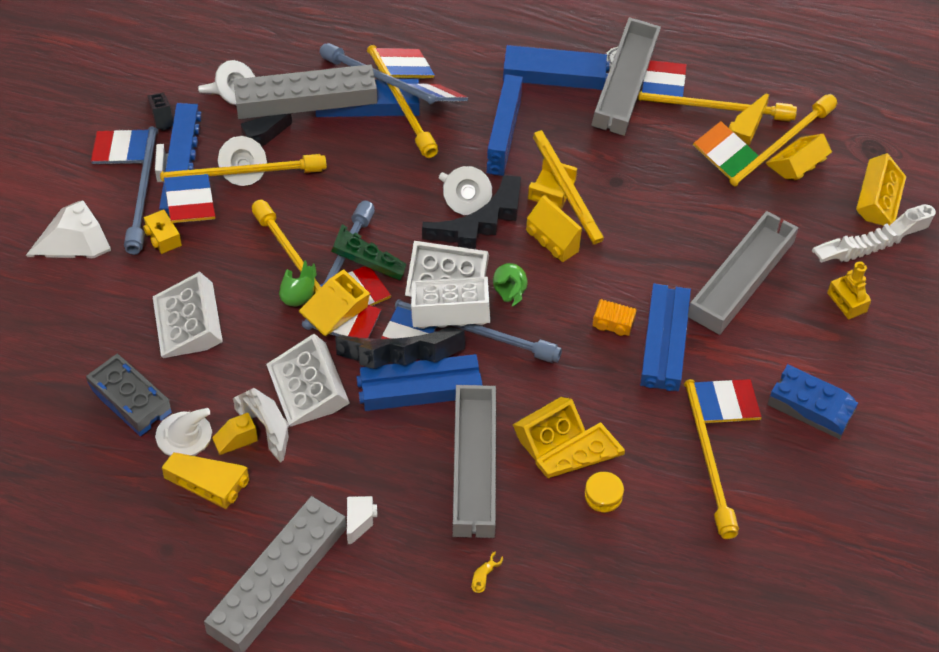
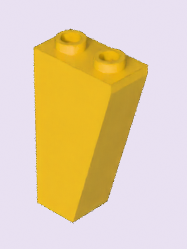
(207, 477)

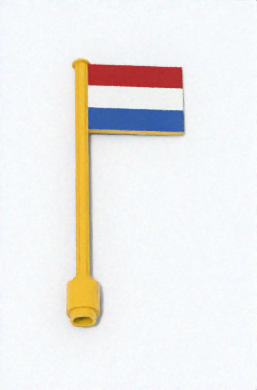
(406, 64)

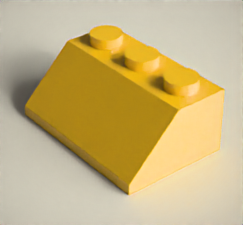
(800, 156)
(554, 229)
(549, 427)

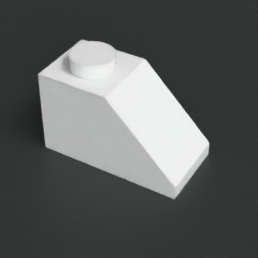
(359, 516)

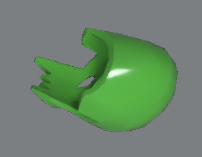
(510, 282)
(300, 290)

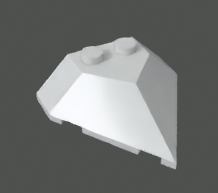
(71, 234)
(268, 413)

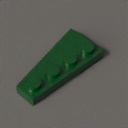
(359, 251)

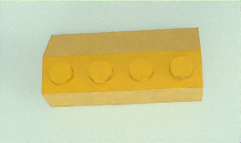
(881, 191)

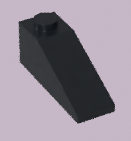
(160, 111)
(266, 127)

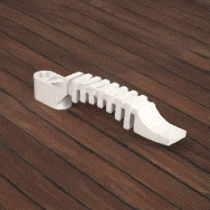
(849, 248)

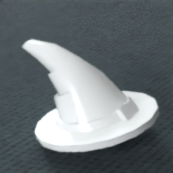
(224, 80)
(240, 152)
(466, 189)
(184, 433)

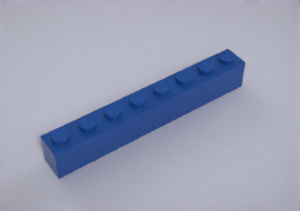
(182, 143)

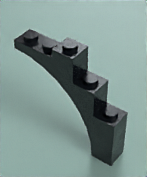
(483, 221)
(403, 351)

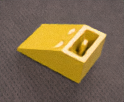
(335, 303)

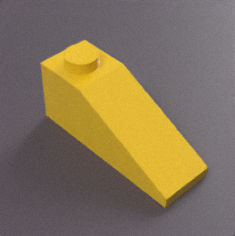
(749, 119)

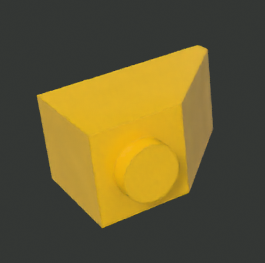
(235, 434)

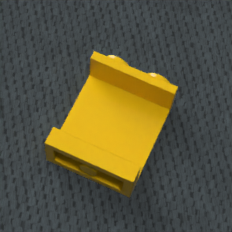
(547, 185)

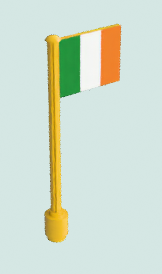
(737, 158)

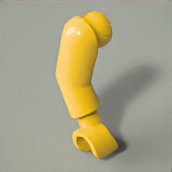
(480, 575)

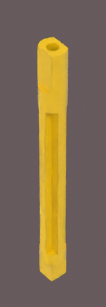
(568, 188)

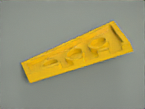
(581, 451)

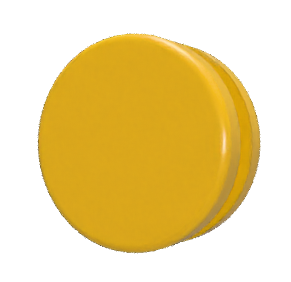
(604, 492)

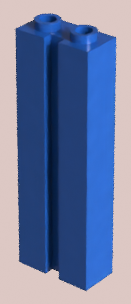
(557, 67)
(386, 104)
(504, 125)
(665, 338)
(417, 382)

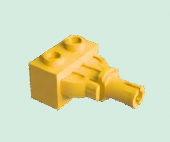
(850, 292)

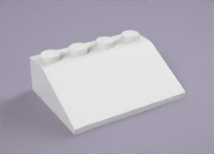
(440, 261)
(450, 302)
(187, 317)
(307, 381)

